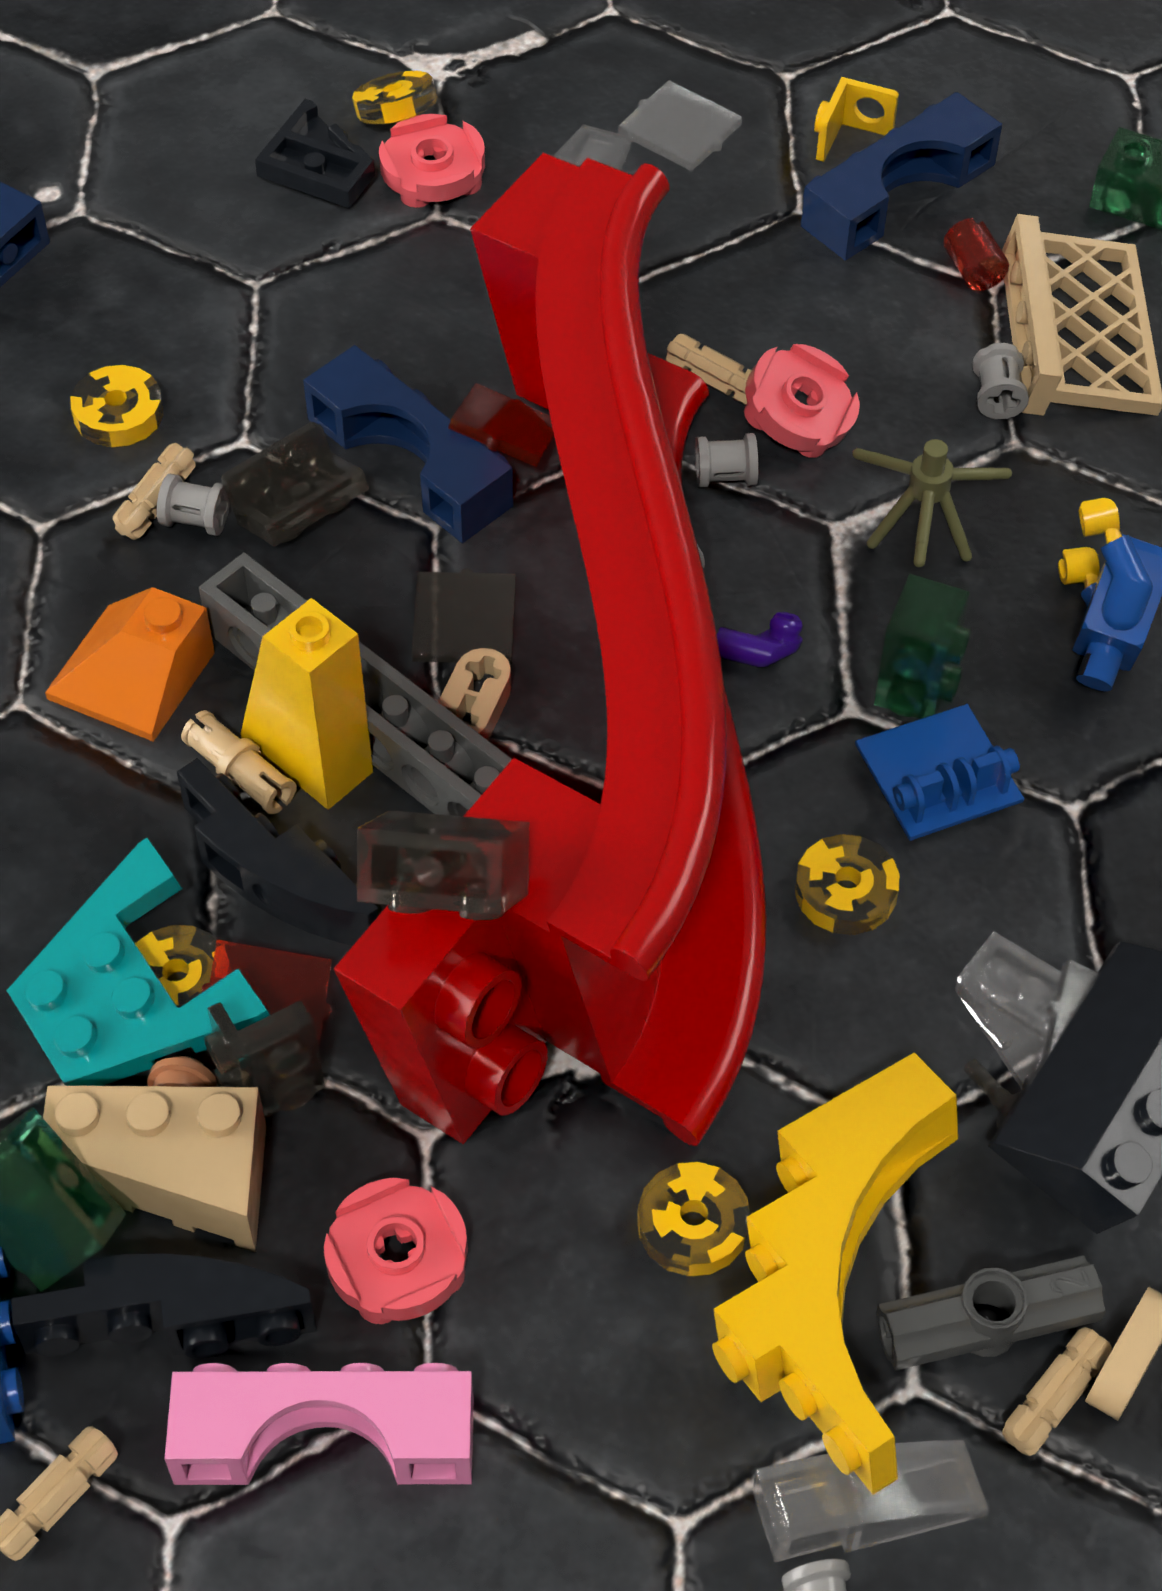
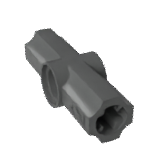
(1032, 1300)

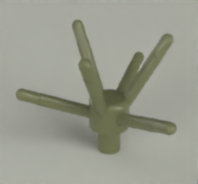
(928, 483)

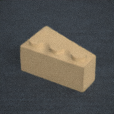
(170, 1150)

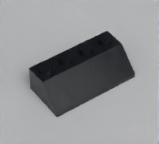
(1094, 1105)

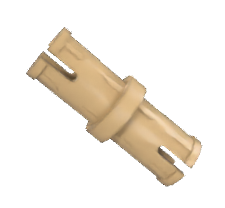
(239, 761)

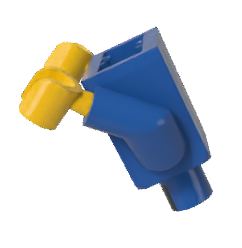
(1117, 598)

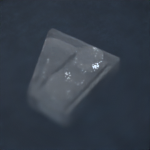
(1009, 1000)

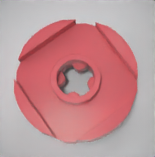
(422, 181)
(788, 421)
(388, 1288)

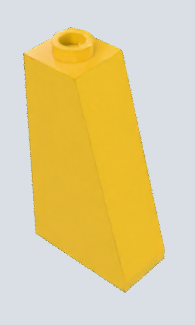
(311, 704)

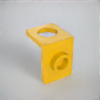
(844, 111)

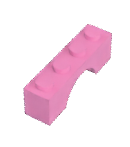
(232, 1419)

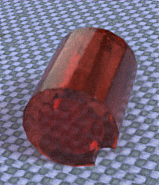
(976, 254)

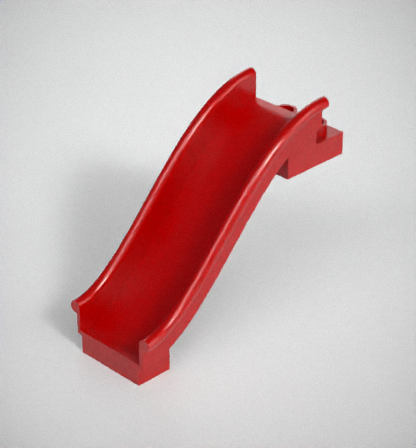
(637, 908)

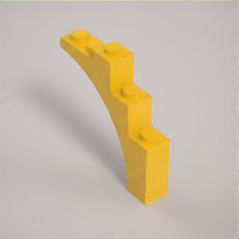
(838, 1176)

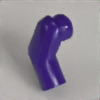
(765, 647)

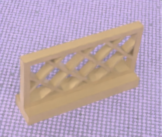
(1039, 317)

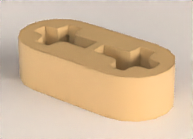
(490, 700)
(1129, 1357)

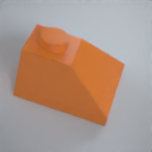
(137, 662)

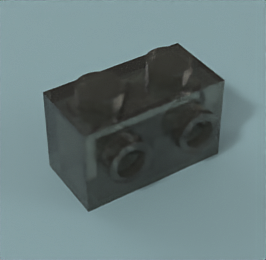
(443, 863)

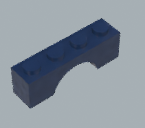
(941, 145)
(366, 404)

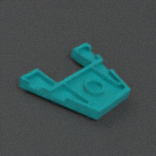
(98, 998)

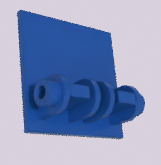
(941, 771)

